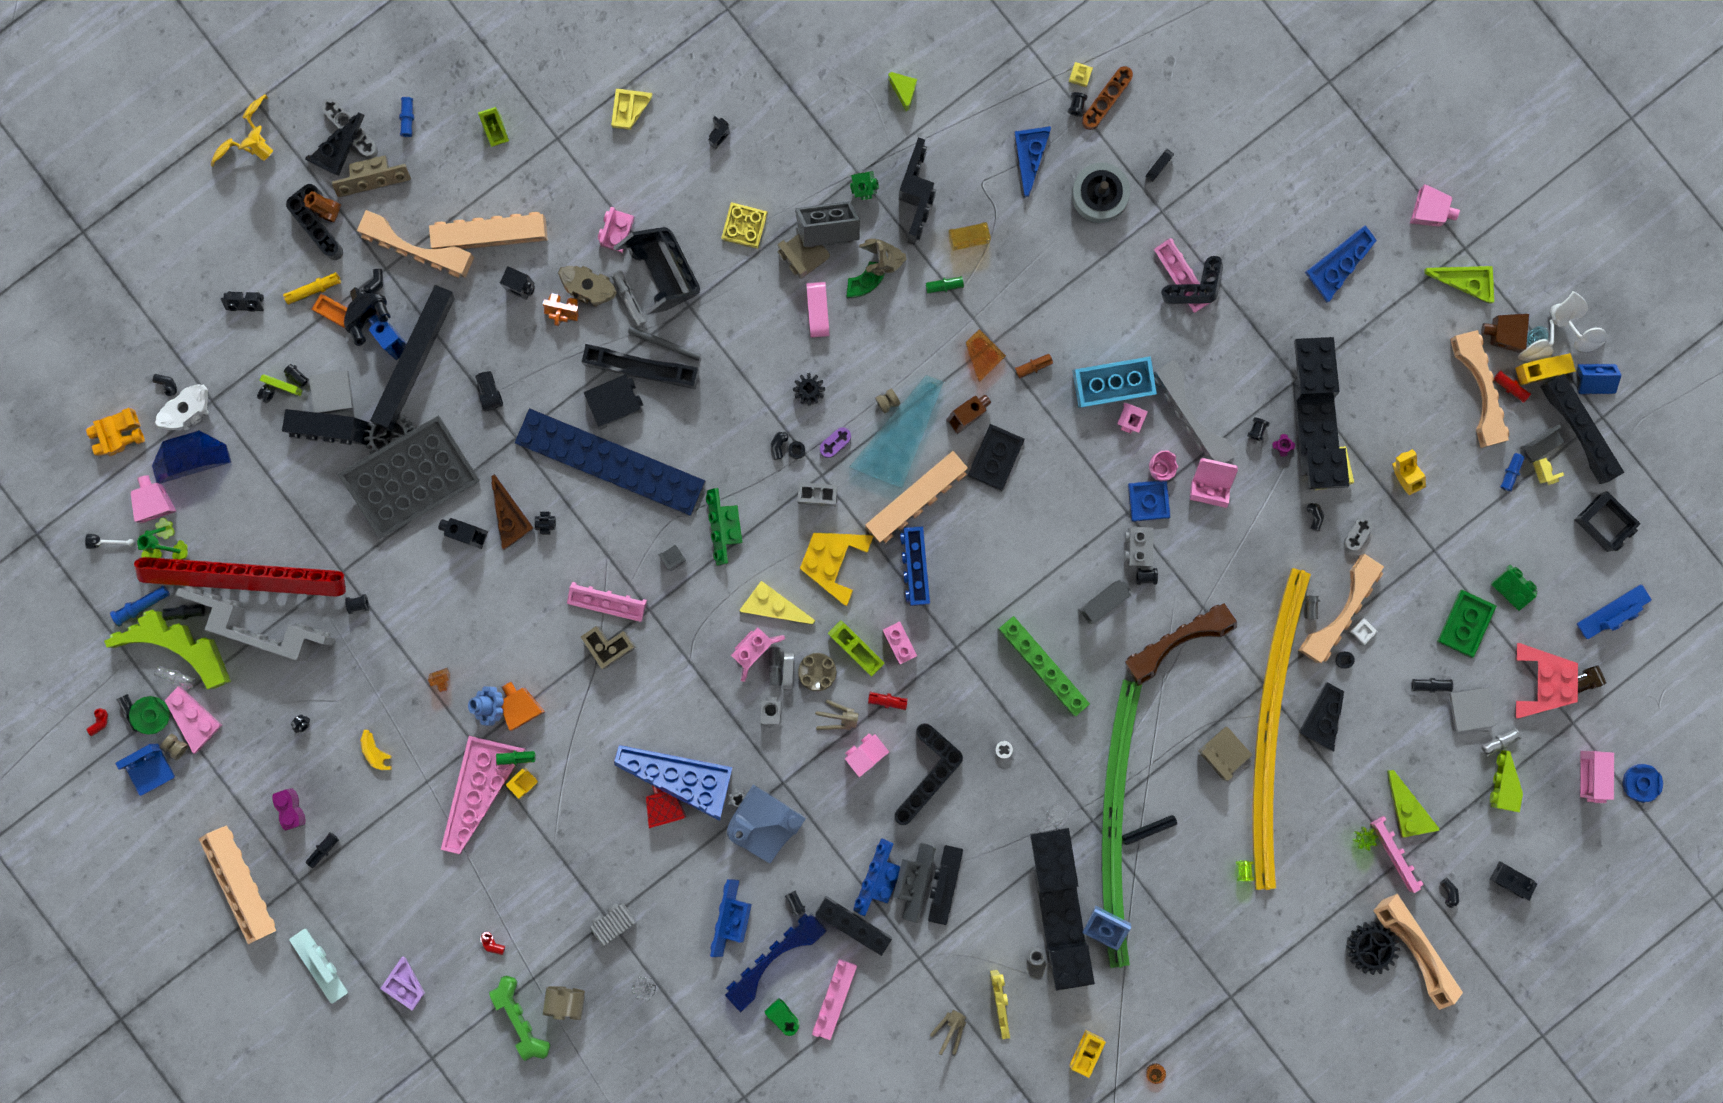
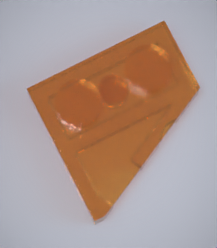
(983, 354)

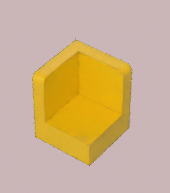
(522, 783)

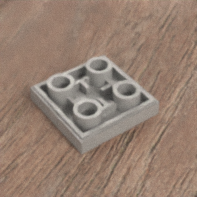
(331, 392)
(1472, 709)

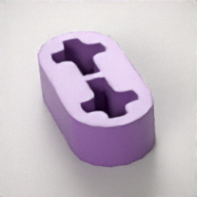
(832, 439)

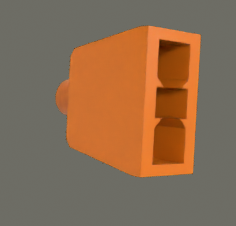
(519, 706)

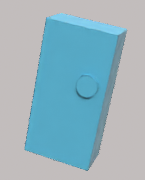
(1114, 382)

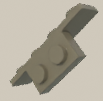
(370, 175)

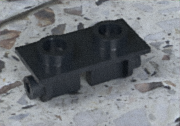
(234, 301)

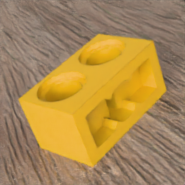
(1087, 1053)

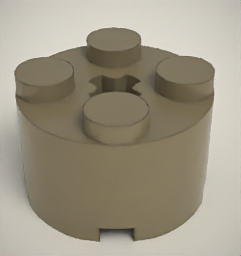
(563, 1002)

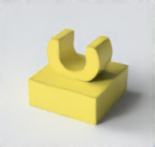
(1080, 74)

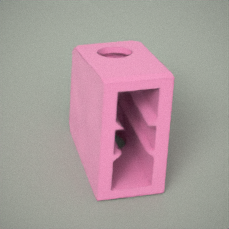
(1433, 207)
(150, 501)

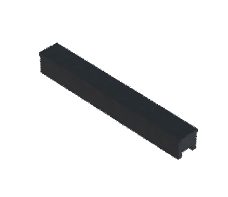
(413, 358)

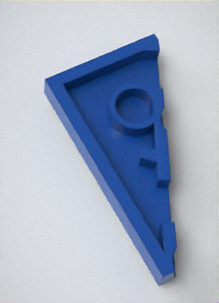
(1030, 148)

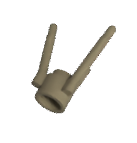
(849, 718)
(956, 1021)

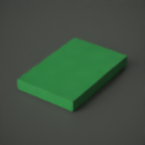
(1466, 623)

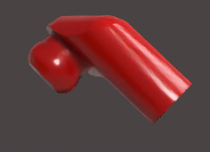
(101, 722)

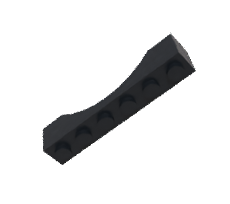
(654, 370)
(1599, 455)

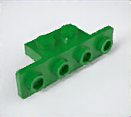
(724, 526)

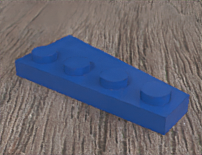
(1336, 266)

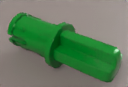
(944, 285)
(515, 758)

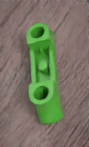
(503, 997)

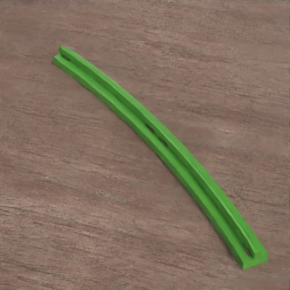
(1114, 797)

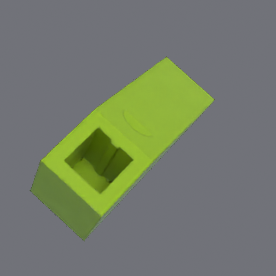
(1507, 788)

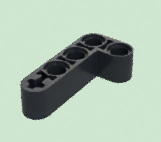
(316, 225)

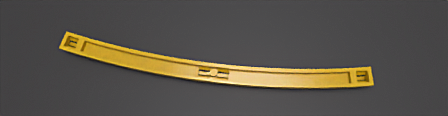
(1266, 751)

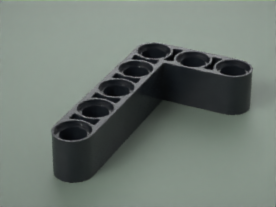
(931, 776)

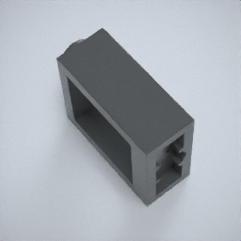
(1105, 601)

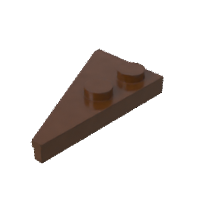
(511, 519)

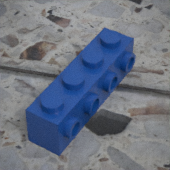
(916, 572)

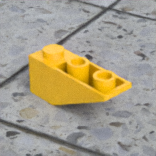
(1545, 369)

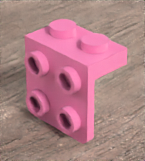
(1213, 482)

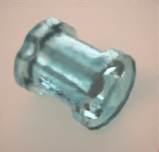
(1540, 331)

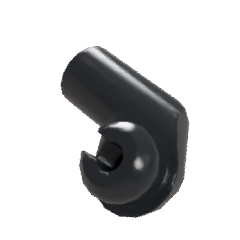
(167, 382)
(1318, 515)

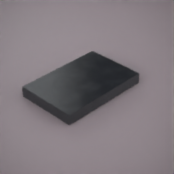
(996, 457)

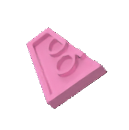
(193, 720)

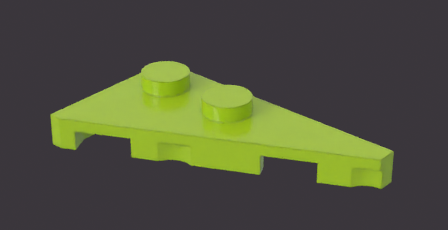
(1472, 280)
(1410, 814)

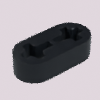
(1159, 165)

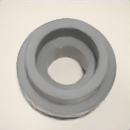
(1036, 963)

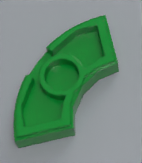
(863, 283)

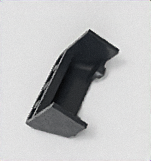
(666, 265)

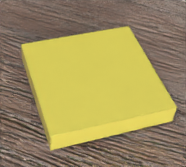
(744, 225)

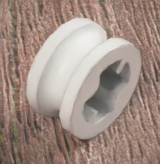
(1004, 755)

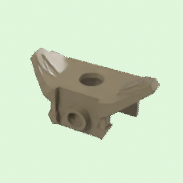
(885, 265)
(572, 280)

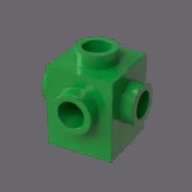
(857, 185)

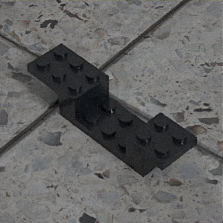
(1316, 414)
(1060, 909)

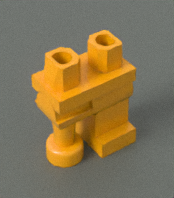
(110, 431)

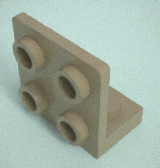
(1225, 753)

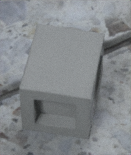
(766, 719)

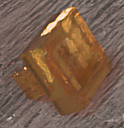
(440, 679)

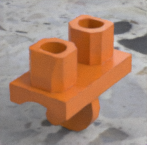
(560, 311)

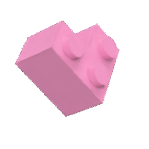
(866, 755)

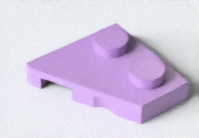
(403, 985)

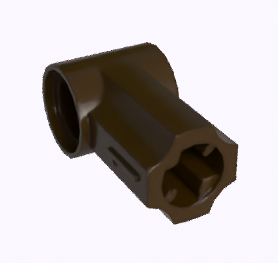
(1591, 679)

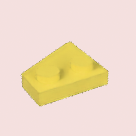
(628, 107)

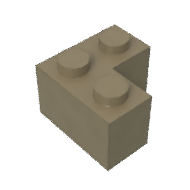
(607, 651)

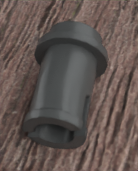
(1312, 607)

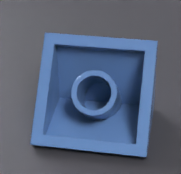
(1107, 928)

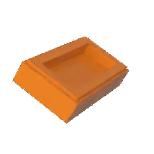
(330, 309)

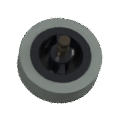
(1100, 192)

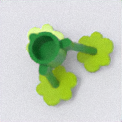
(151, 546)

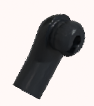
(375, 284)
(776, 444)
(1453, 893)

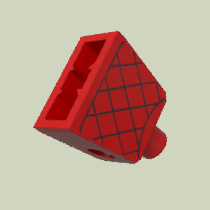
(663, 808)

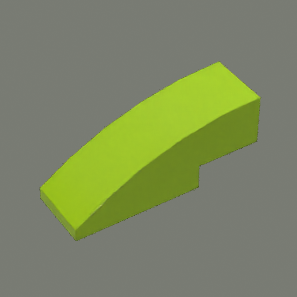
(856, 648)

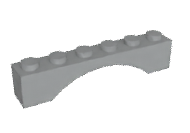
(1171, 380)

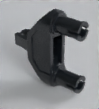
(361, 310)

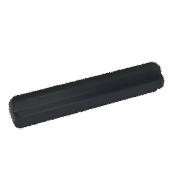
(1149, 830)

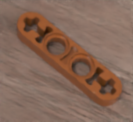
(1107, 98)

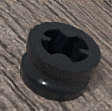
(266, 393)
(802, 450)
(1351, 660)

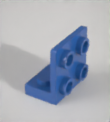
(147, 768)

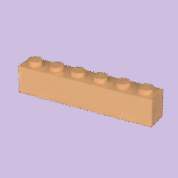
(489, 232)
(916, 497)
(237, 884)

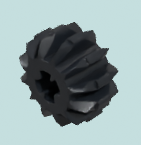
(814, 385)

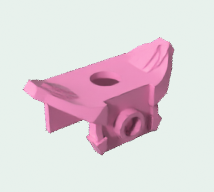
(752, 648)

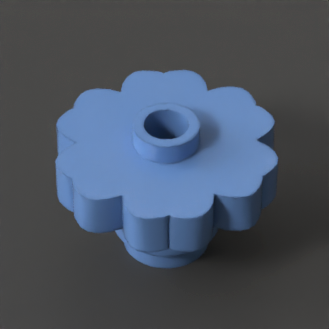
(487, 705)

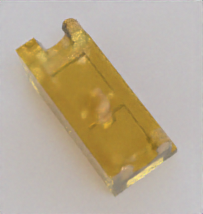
(970, 236)

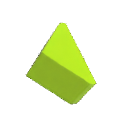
(903, 87)
(493, 126)

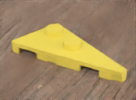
(769, 603)
(1001, 1001)

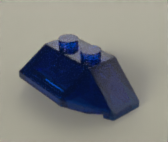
(188, 456)

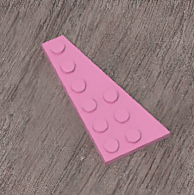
(475, 790)

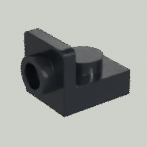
(718, 135)

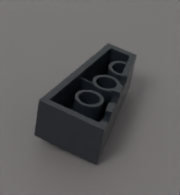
(325, 427)

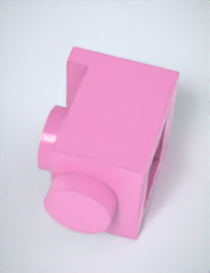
(1137, 418)

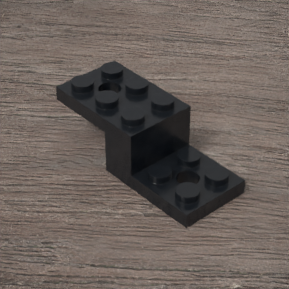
(917, 191)

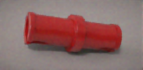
(1511, 386)
(887, 700)

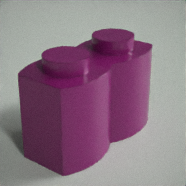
(287, 805)

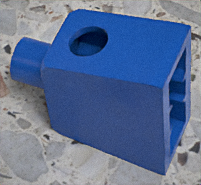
(387, 337)

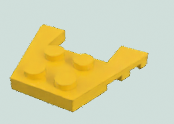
(825, 558)

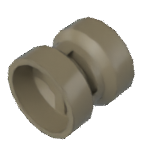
(887, 401)
(174, 746)

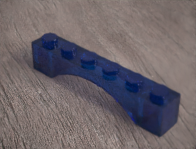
(805, 933)

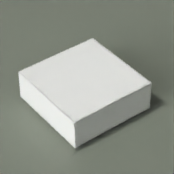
(1363, 631)

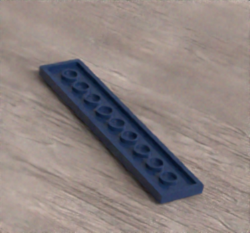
(610, 462)

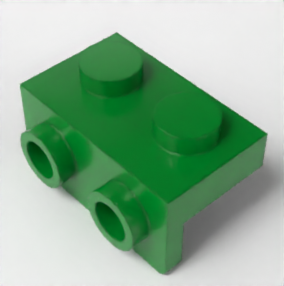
(1515, 587)

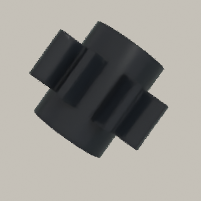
(545, 523)

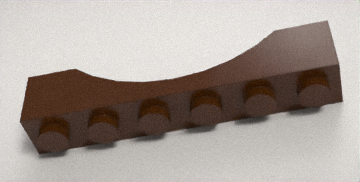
(1215, 623)

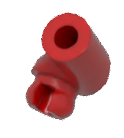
(490, 945)

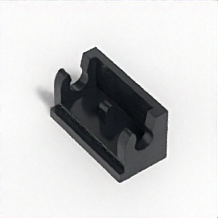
(1513, 881)

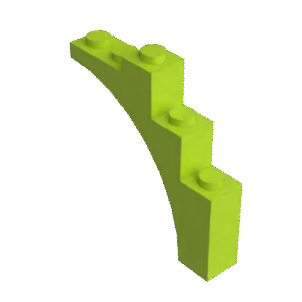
(202, 656)

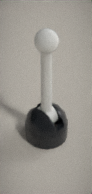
(93, 541)

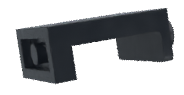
(613, 400)

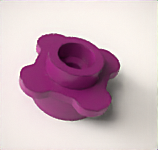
(1289, 445)

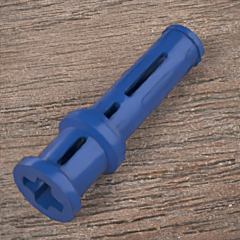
(131, 610)

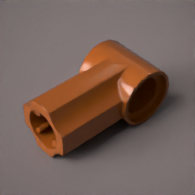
(323, 206)

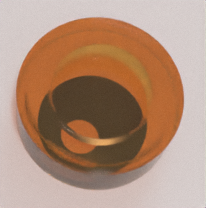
(1155, 1073)

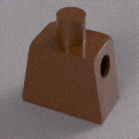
(1508, 331)
(968, 413)

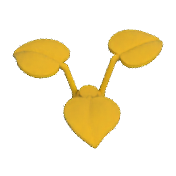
(254, 139)

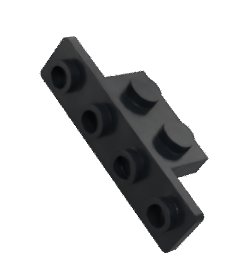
(945, 885)

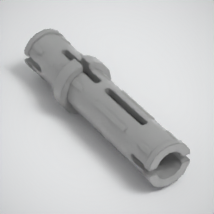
(626, 293)

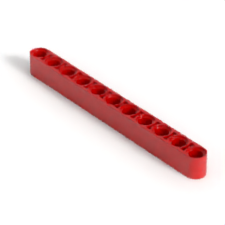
(240, 576)

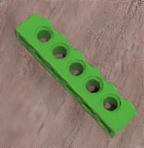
(1043, 666)

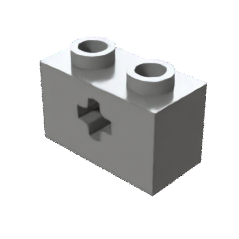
(817, 494)

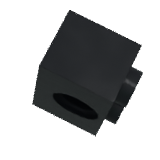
(517, 283)

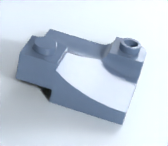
(763, 824)

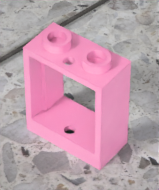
(1597, 776)

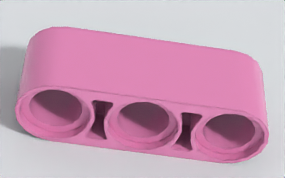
(818, 309)

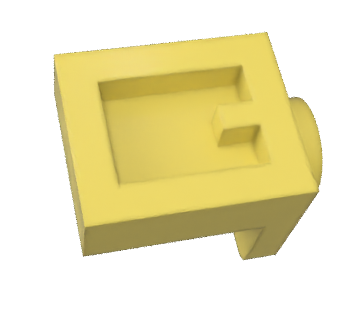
(1544, 472)

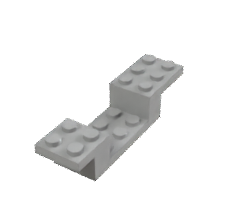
(228, 614)

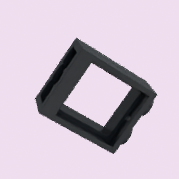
(1607, 499)

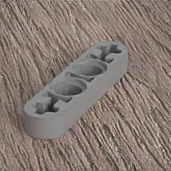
(331, 115)

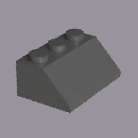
(827, 224)

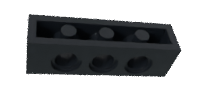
(853, 925)

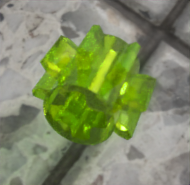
(1359, 838)

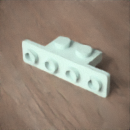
(318, 965)

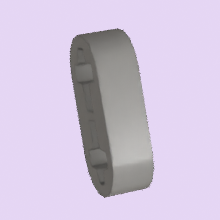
(1362, 536)
(788, 671)

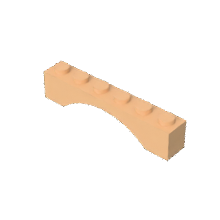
(451, 258)
(1469, 351)
(1362, 576)
(1439, 981)

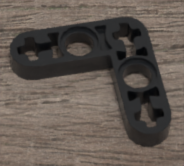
(1203, 288)

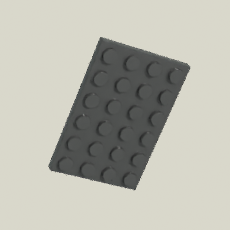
(408, 476)

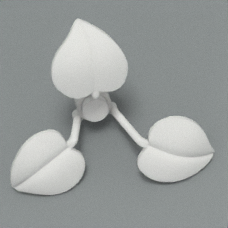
(1572, 308)

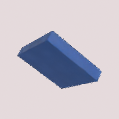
(1149, 500)

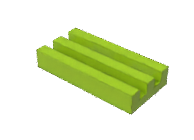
(281, 385)

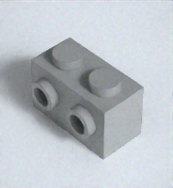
(1139, 547)

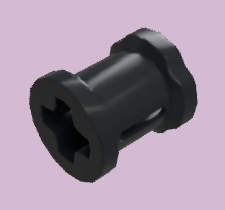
(1077, 104)
(1258, 429)
(1147, 576)
(357, 604)

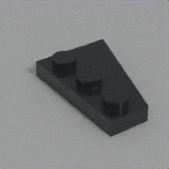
(1323, 717)

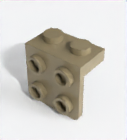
(801, 258)

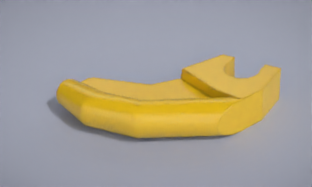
(372, 754)

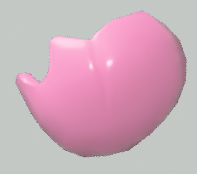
(1163, 466)

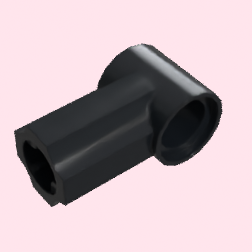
(490, 396)

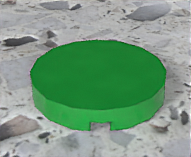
(149, 715)

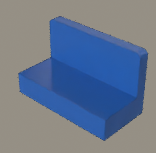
(1598, 378)

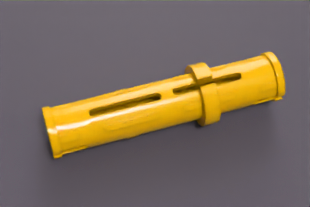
(320, 284)

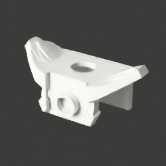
(170, 417)

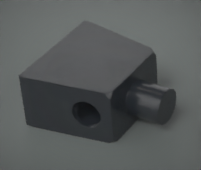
(463, 532)

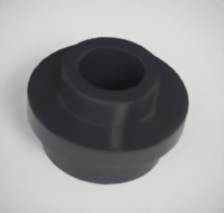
(300, 723)

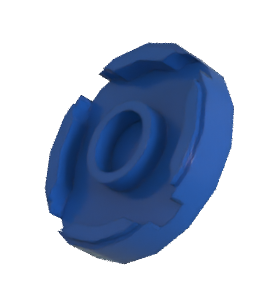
(1642, 783)

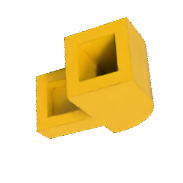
(1408, 472)

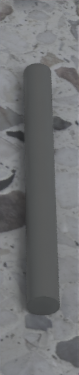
(664, 343)

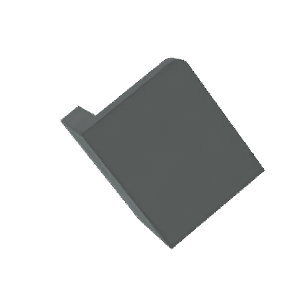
(672, 558)

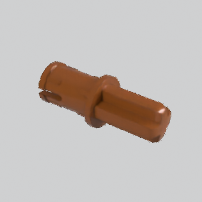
(1034, 365)

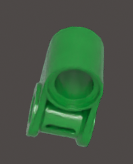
(780, 1014)

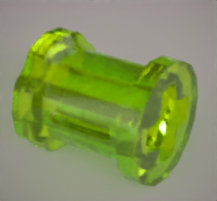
(1245, 870)

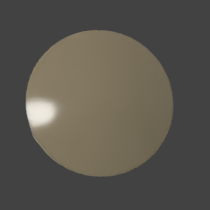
(817, 672)

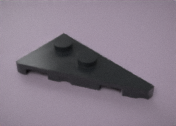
(333, 153)

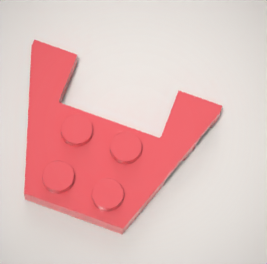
(1555, 681)

